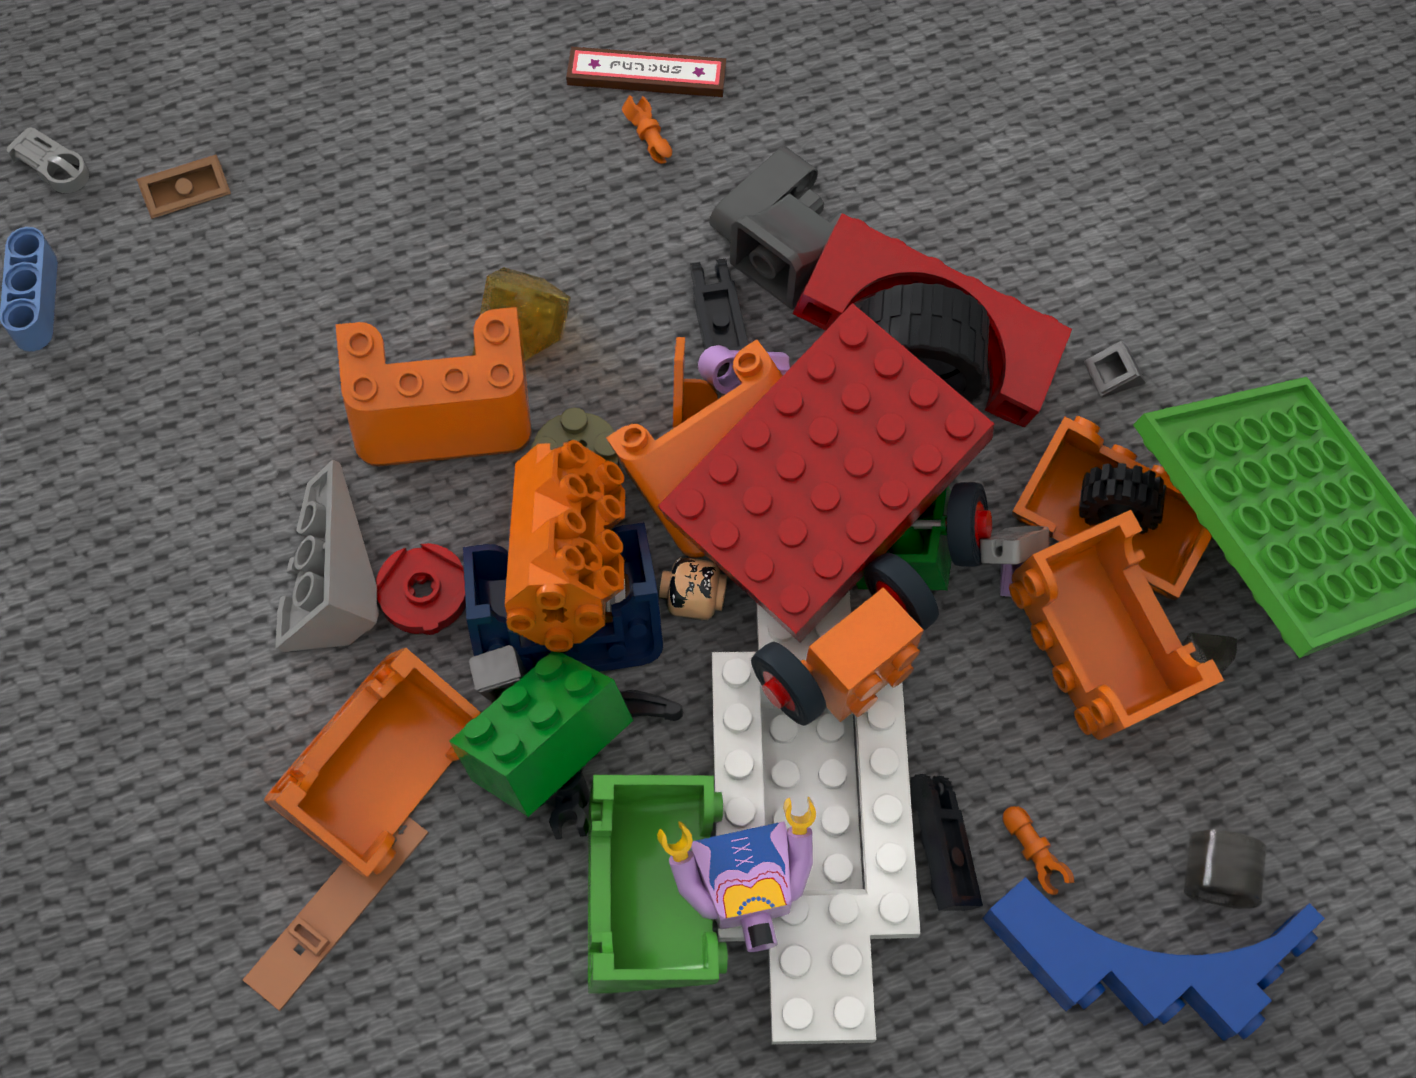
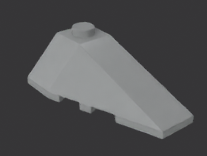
(334, 581)

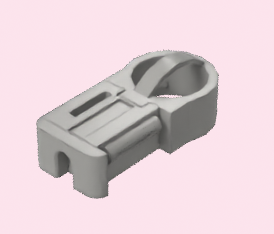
(46, 157)
(1014, 544)

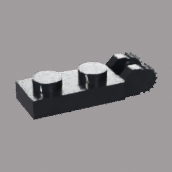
(718, 308)
(945, 843)

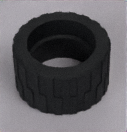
(938, 328)

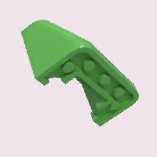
(637, 920)

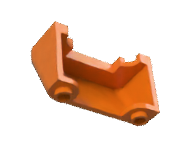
(374, 762)

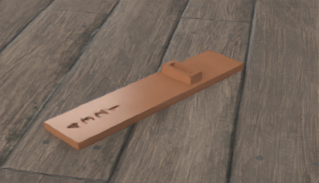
(324, 923)

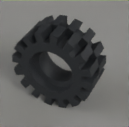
(1120, 489)

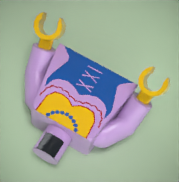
(745, 874)

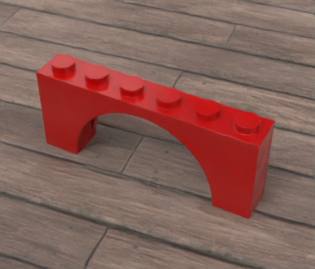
(1022, 341)

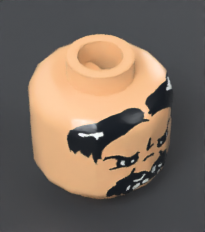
(693, 588)

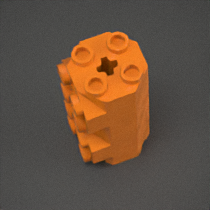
(562, 546)

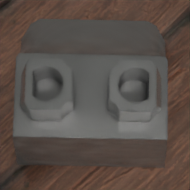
(782, 244)

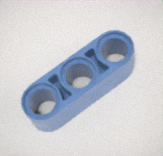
(28, 289)

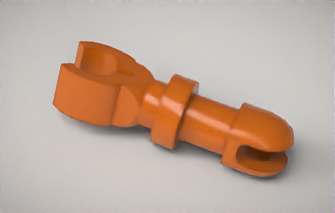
(647, 128)
(1035, 848)

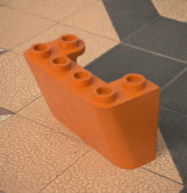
(1055, 494)

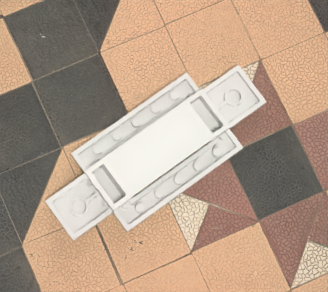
(762, 758)

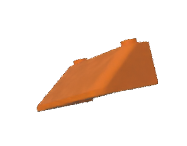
(663, 463)

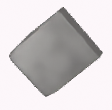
(1114, 369)
(496, 671)

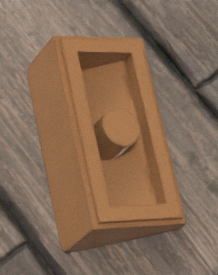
(183, 186)

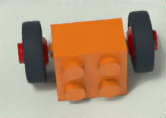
(858, 653)

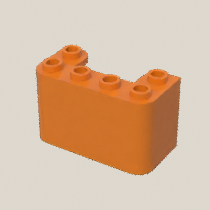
(1106, 629)

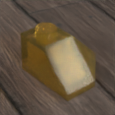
(539, 306)

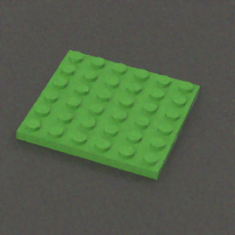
(1292, 509)

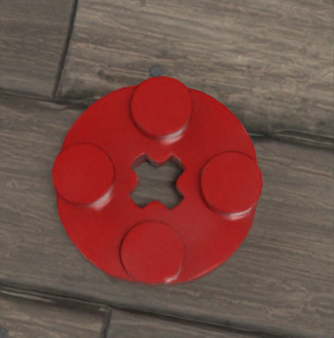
(431, 612)

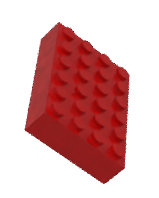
(827, 471)

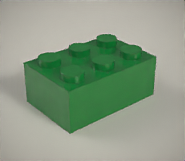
(541, 731)

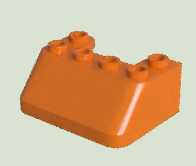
(436, 404)

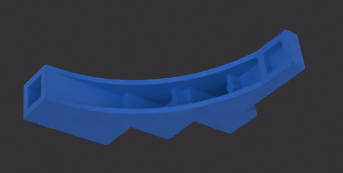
(1074, 959)

